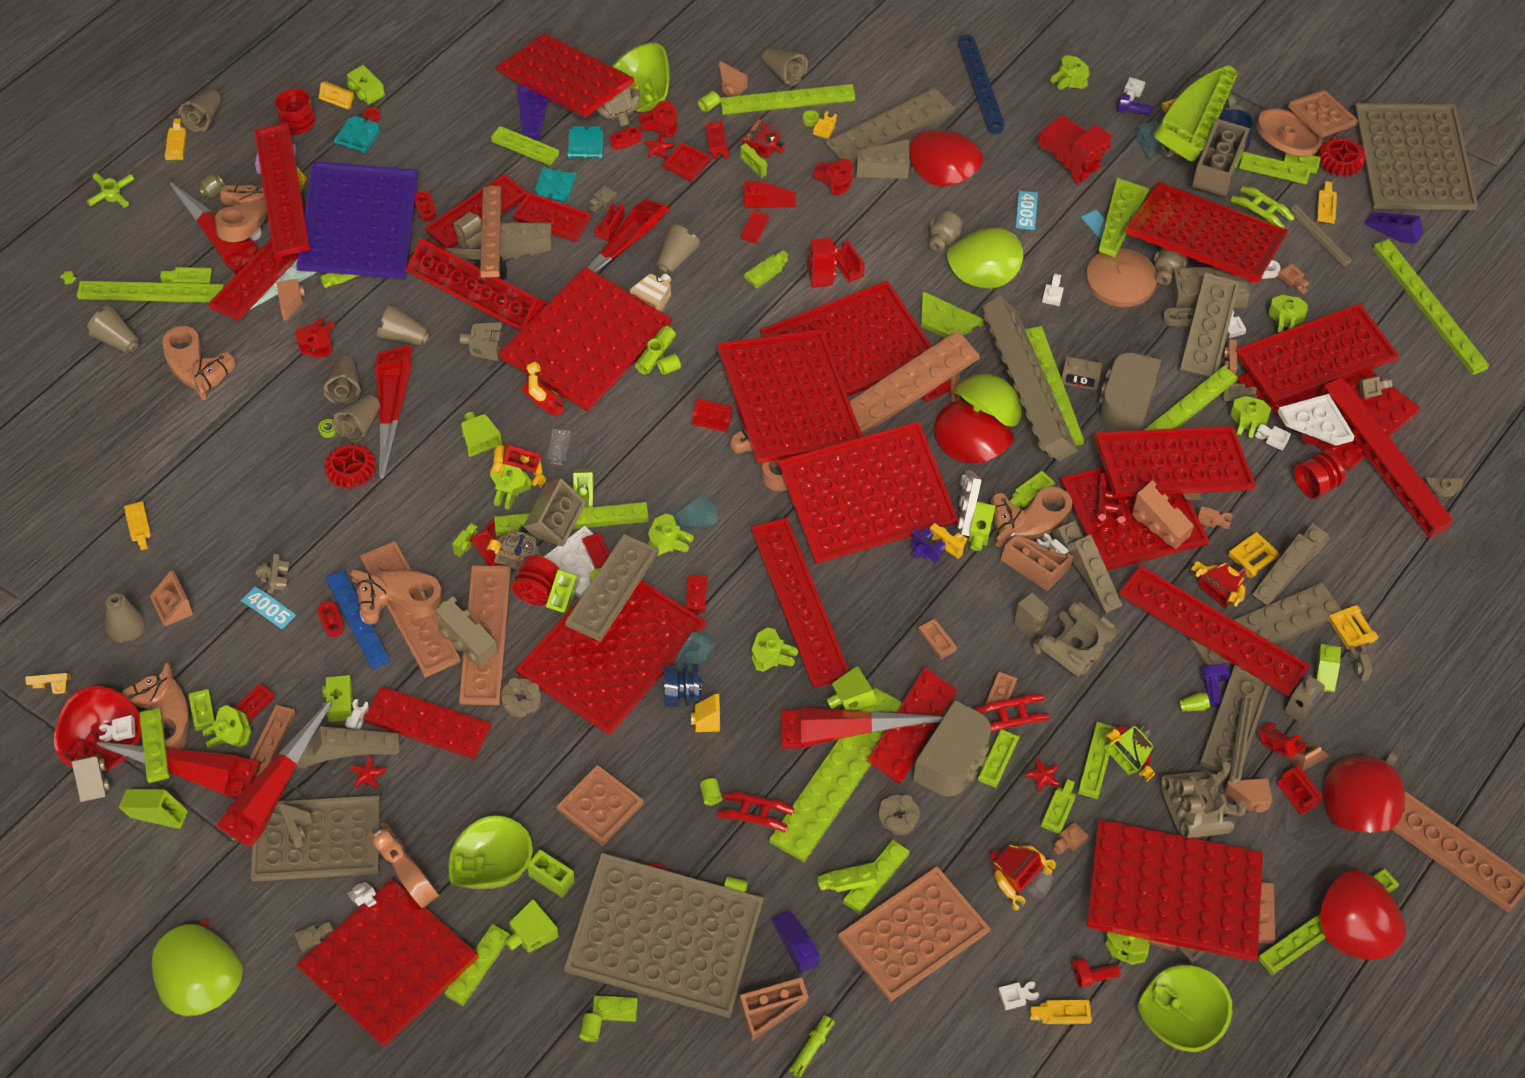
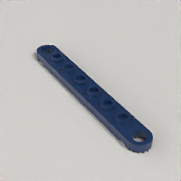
(981, 84)

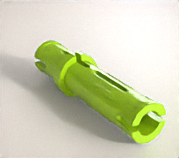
(816, 1038)

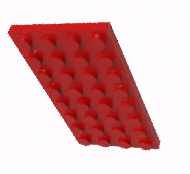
(565, 75)
(1316, 354)
(1175, 460)

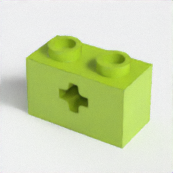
(365, 85)
(563, 591)
(340, 694)
(551, 873)

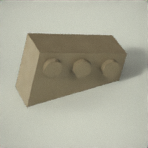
(884, 161)
(524, 239)

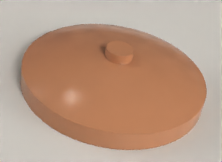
(1288, 132)
(1121, 279)

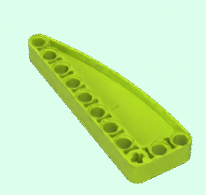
(1194, 113)

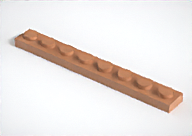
(491, 232)

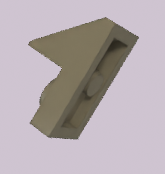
(294, 820)

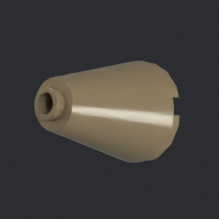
(786, 64)
(200, 110)
(676, 249)
(401, 328)
(112, 330)
(342, 382)
(356, 418)
(122, 619)

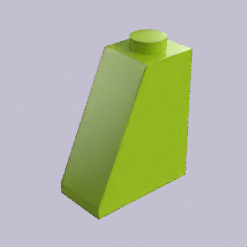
(153, 807)

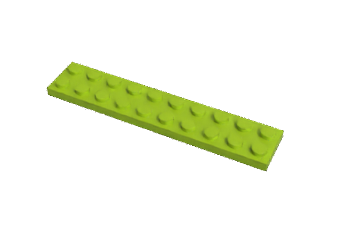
(830, 787)

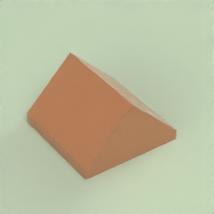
(171, 600)

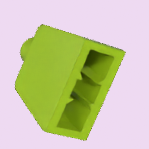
(479, 434)
(981, 525)
(852, 692)
(531, 928)

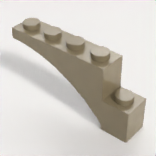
(1290, 563)
(1089, 564)
(339, 742)

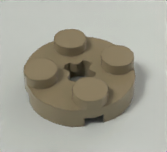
(520, 687)
(900, 803)

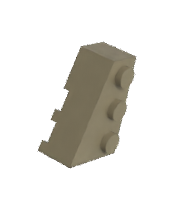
(463, 633)

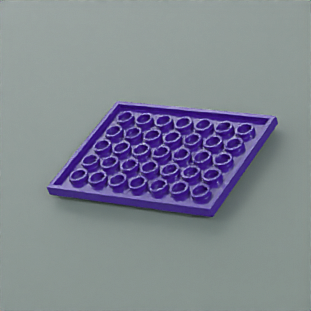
(359, 219)

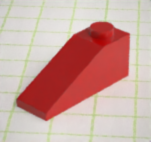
(765, 195)

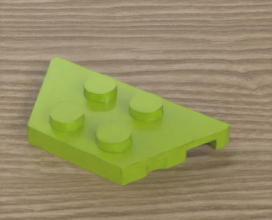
(946, 318)

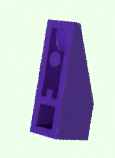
(1397, 226)
(796, 941)

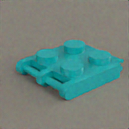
(358, 132)
(585, 142)
(555, 184)

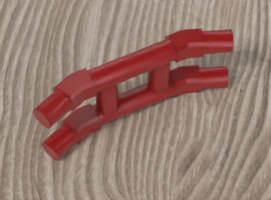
(1103, 506)
(1020, 703)
(762, 819)

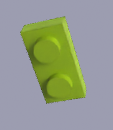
(753, 160)
(1308, 161)
(201, 709)
(616, 1008)

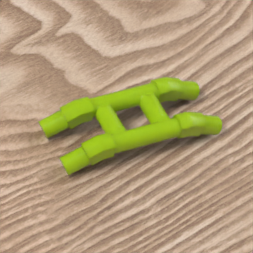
(1258, 197)

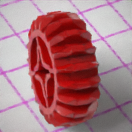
(1341, 157)
(347, 462)

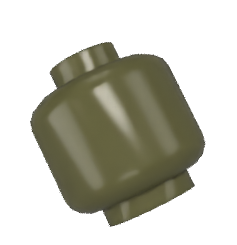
(211, 185)

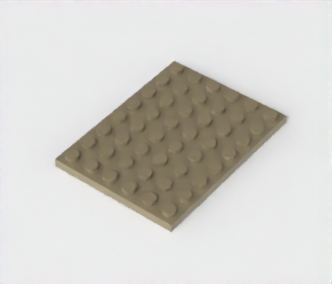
(1415, 156)
(664, 935)

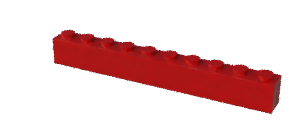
(1389, 460)

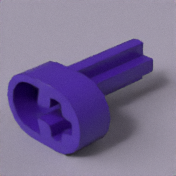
(1126, 105)
(1212, 675)

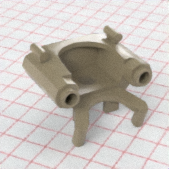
(1089, 628)
(1187, 806)

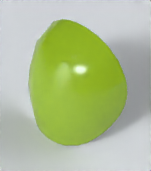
(650, 69)
(986, 257)
(992, 396)
(490, 854)
(194, 970)
(1186, 1007)

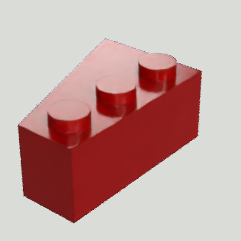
(822, 262)

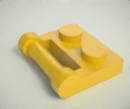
(1249, 550)
(1348, 630)

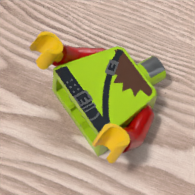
(1131, 749)

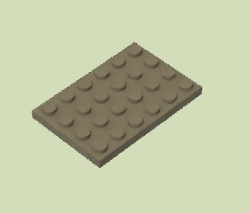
(333, 842)

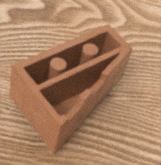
(1161, 517)
(1036, 563)
(771, 1005)

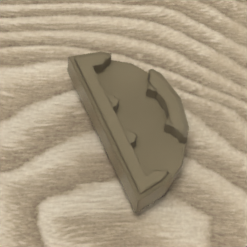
(1444, 486)

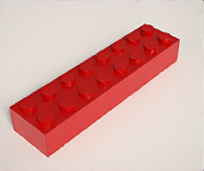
(464, 281)

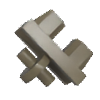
(274, 581)

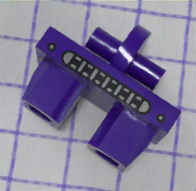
(924, 547)

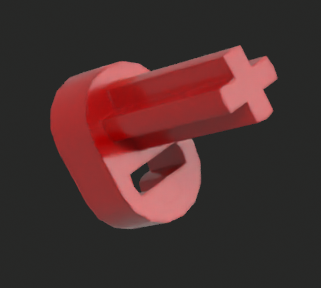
(1085, 977)

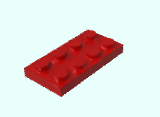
(564, 219)

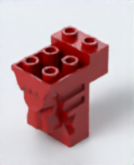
(1075, 147)

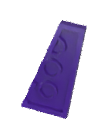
(532, 111)

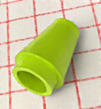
(1195, 702)

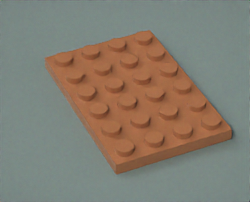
(913, 933)

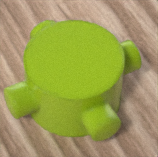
(68, 277)

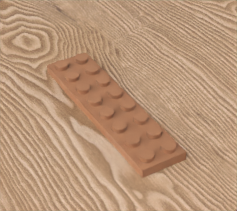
(912, 381)
(489, 608)
(419, 633)
(1460, 854)

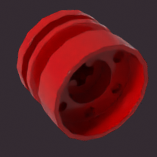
(296, 109)
(1319, 474)
(535, 580)

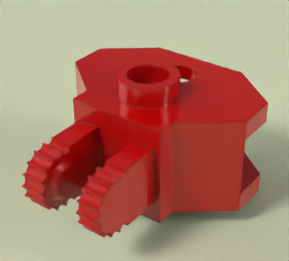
(660, 119)
(835, 175)
(316, 338)

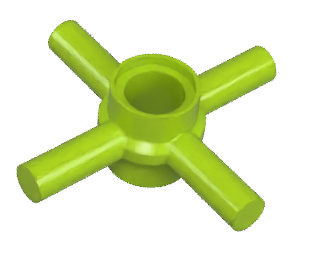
(110, 190)

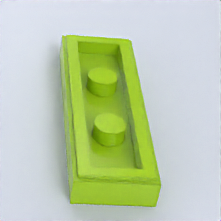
(998, 758)

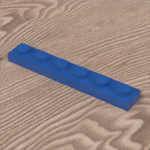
(363, 633)

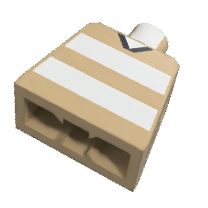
(653, 290)

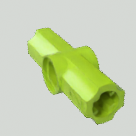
(655, 350)

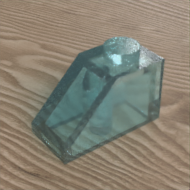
(1146, 139)
(697, 514)
(695, 651)

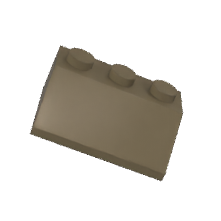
(555, 512)

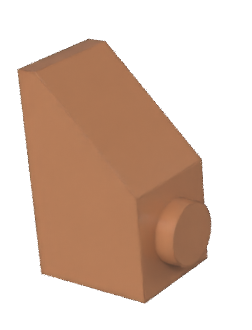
(732, 81)
(289, 297)
(1254, 792)

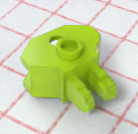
(1070, 74)
(1287, 313)
(1248, 415)
(510, 482)
(666, 535)
(768, 651)
(229, 728)
(1136, 947)

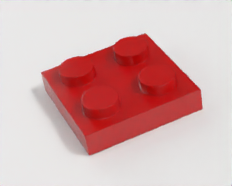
(686, 162)

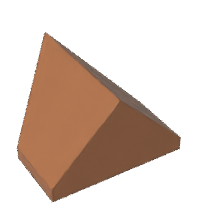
(1308, 756)

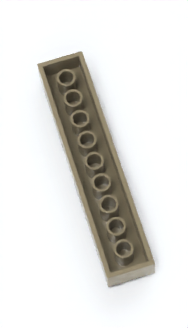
(1029, 379)

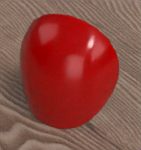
(944, 157)
(970, 434)
(80, 720)
(1364, 794)
(1362, 917)

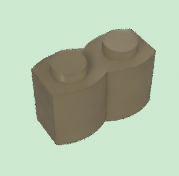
(469, 231)

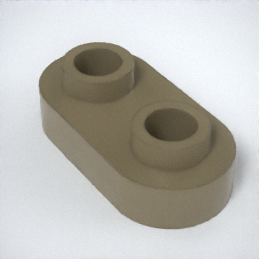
(1178, 316)

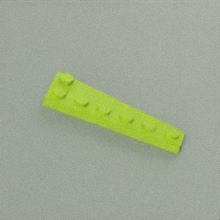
(1124, 205)

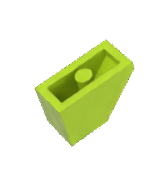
(584, 485)
(1328, 666)

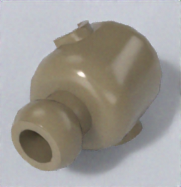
(944, 230)
(1165, 263)

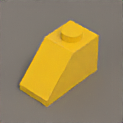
(707, 715)

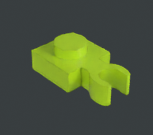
(462, 542)

